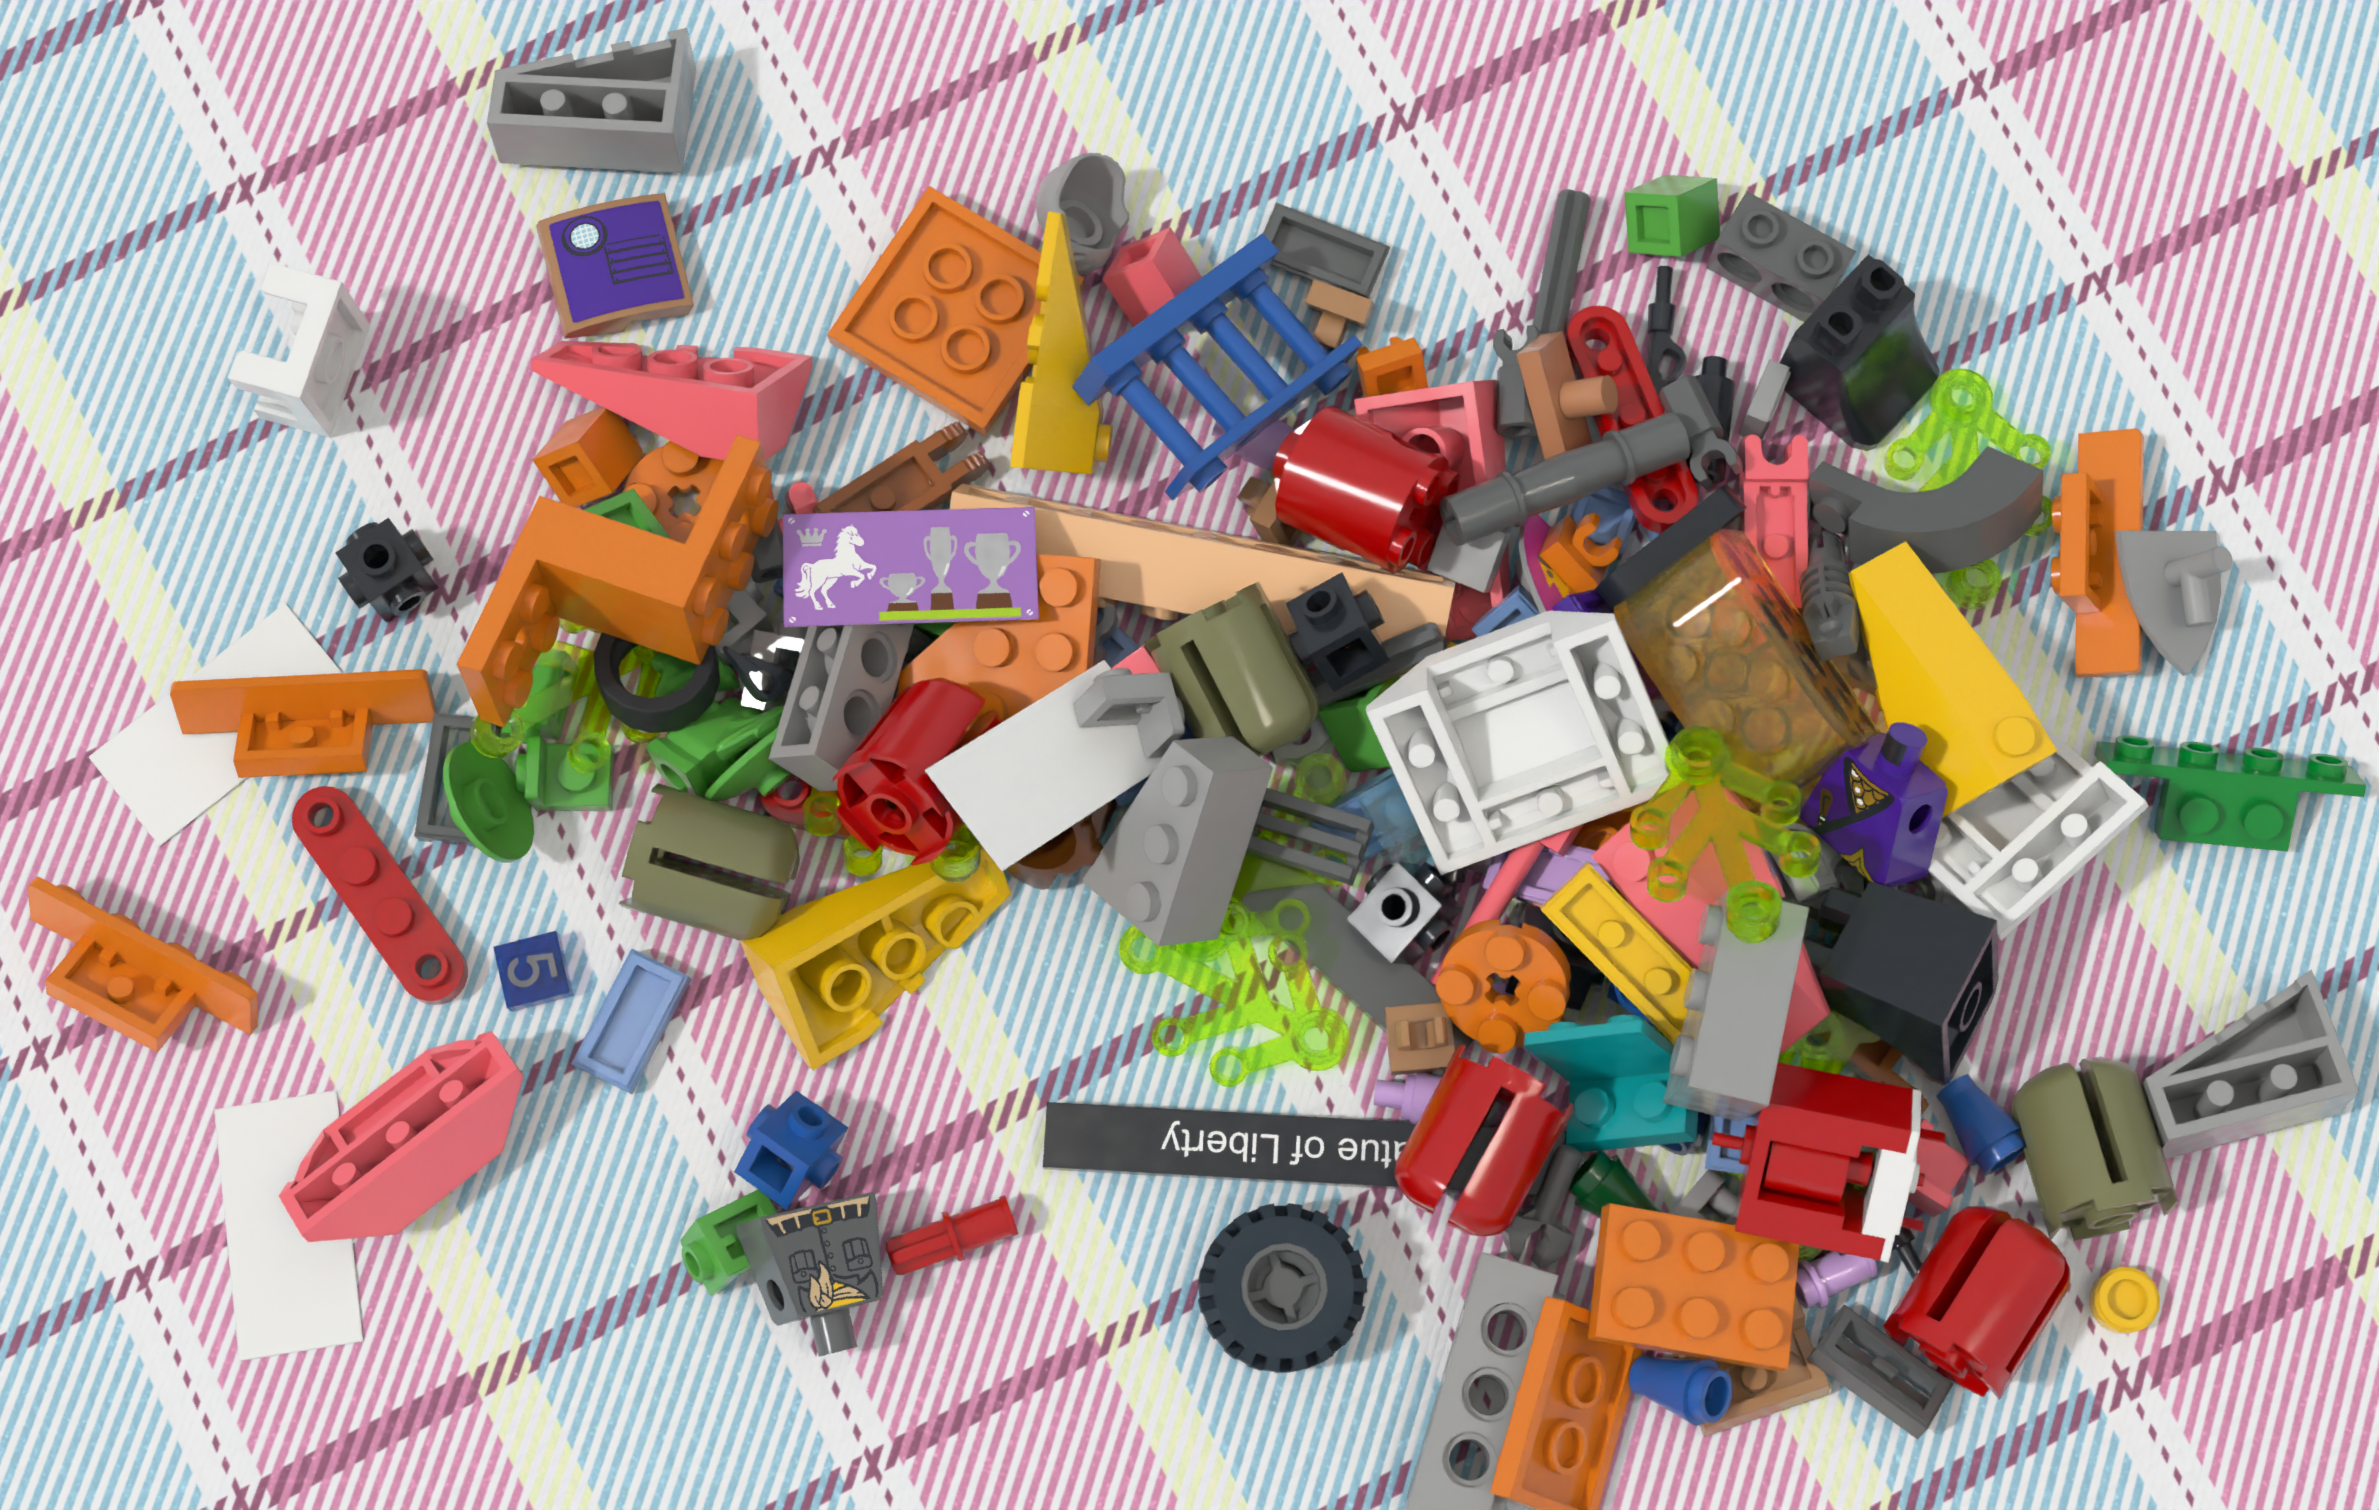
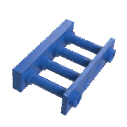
(1204, 308)

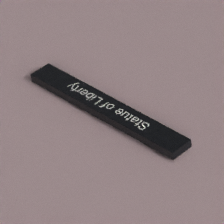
(1240, 1146)

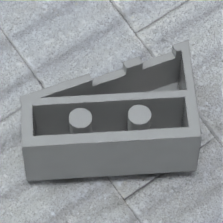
(597, 110)
(1183, 841)
(1735, 1016)
(2255, 1076)

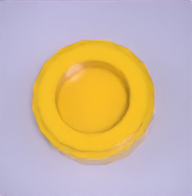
(2124, 1300)

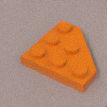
(1021, 659)

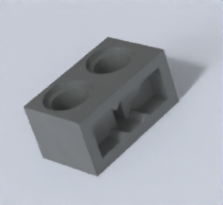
(1779, 257)

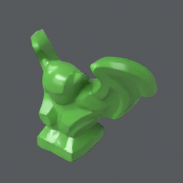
(713, 742)

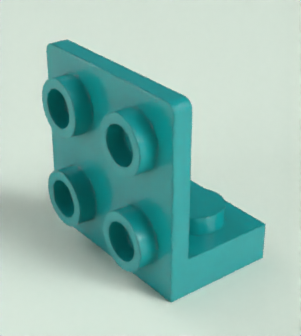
(1615, 1083)

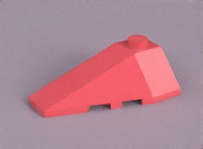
(687, 396)
(1461, 427)
(1680, 920)

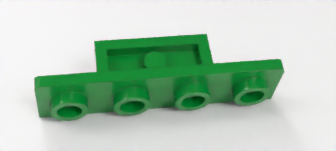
(2228, 796)

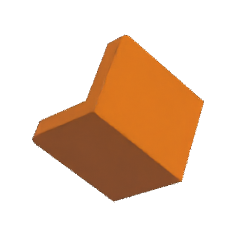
(588, 457)

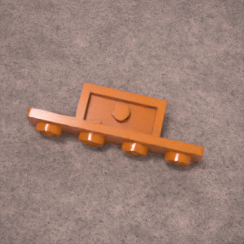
(2087, 574)
(303, 719)
(130, 976)

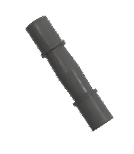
(1564, 478)

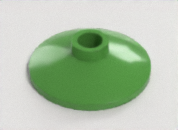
(750, 772)
(487, 803)

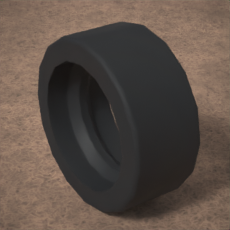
(655, 713)

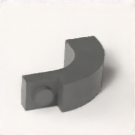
(1943, 526)

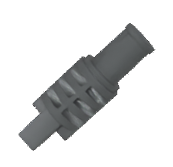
(1828, 599)

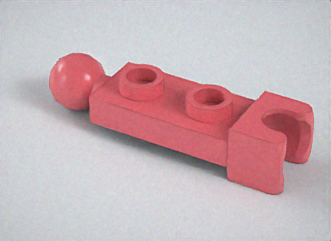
(1777, 509)

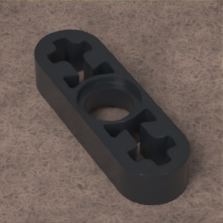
(1698, 524)

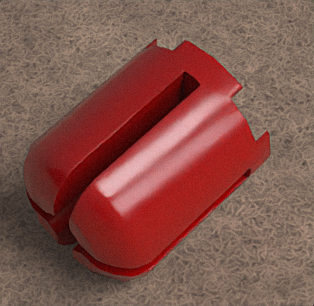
(891, 763)
(1449, 1128)
(1982, 1298)

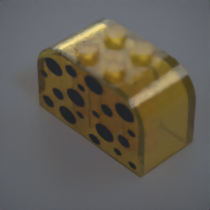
(1739, 661)

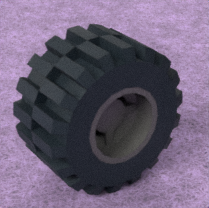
(1281, 1288)

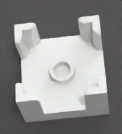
(324, 354)

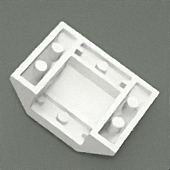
(1521, 735)
(2030, 835)

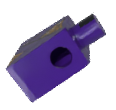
(1881, 807)

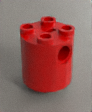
(1361, 489)

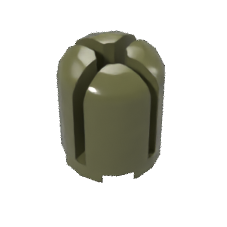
(1237, 673)
(716, 836)
(2092, 1147)

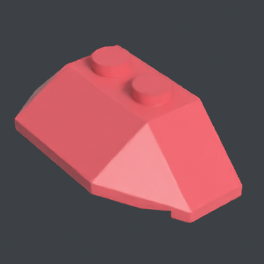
(406, 1143)

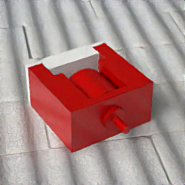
(1810, 1148)

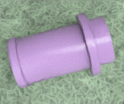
(1830, 1276)

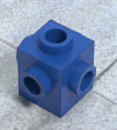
(791, 1149)

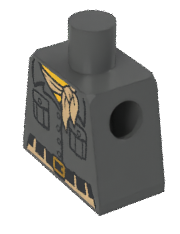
(817, 1265)

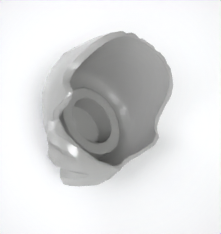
(1092, 198)

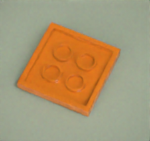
(947, 311)

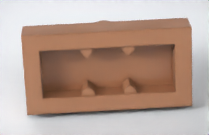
(1558, 399)

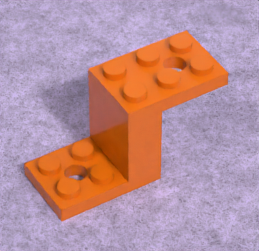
(618, 582)

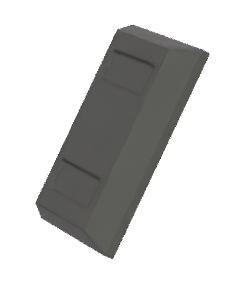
(1324, 251)

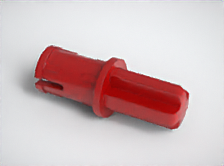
(951, 1236)

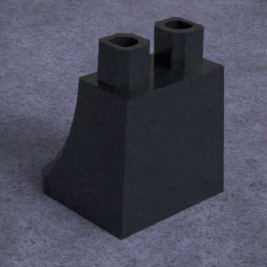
(1861, 357)
(1908, 971)

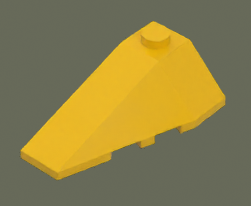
(1052, 421)
(1943, 680)
(855, 951)

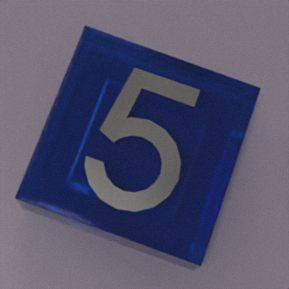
(533, 971)

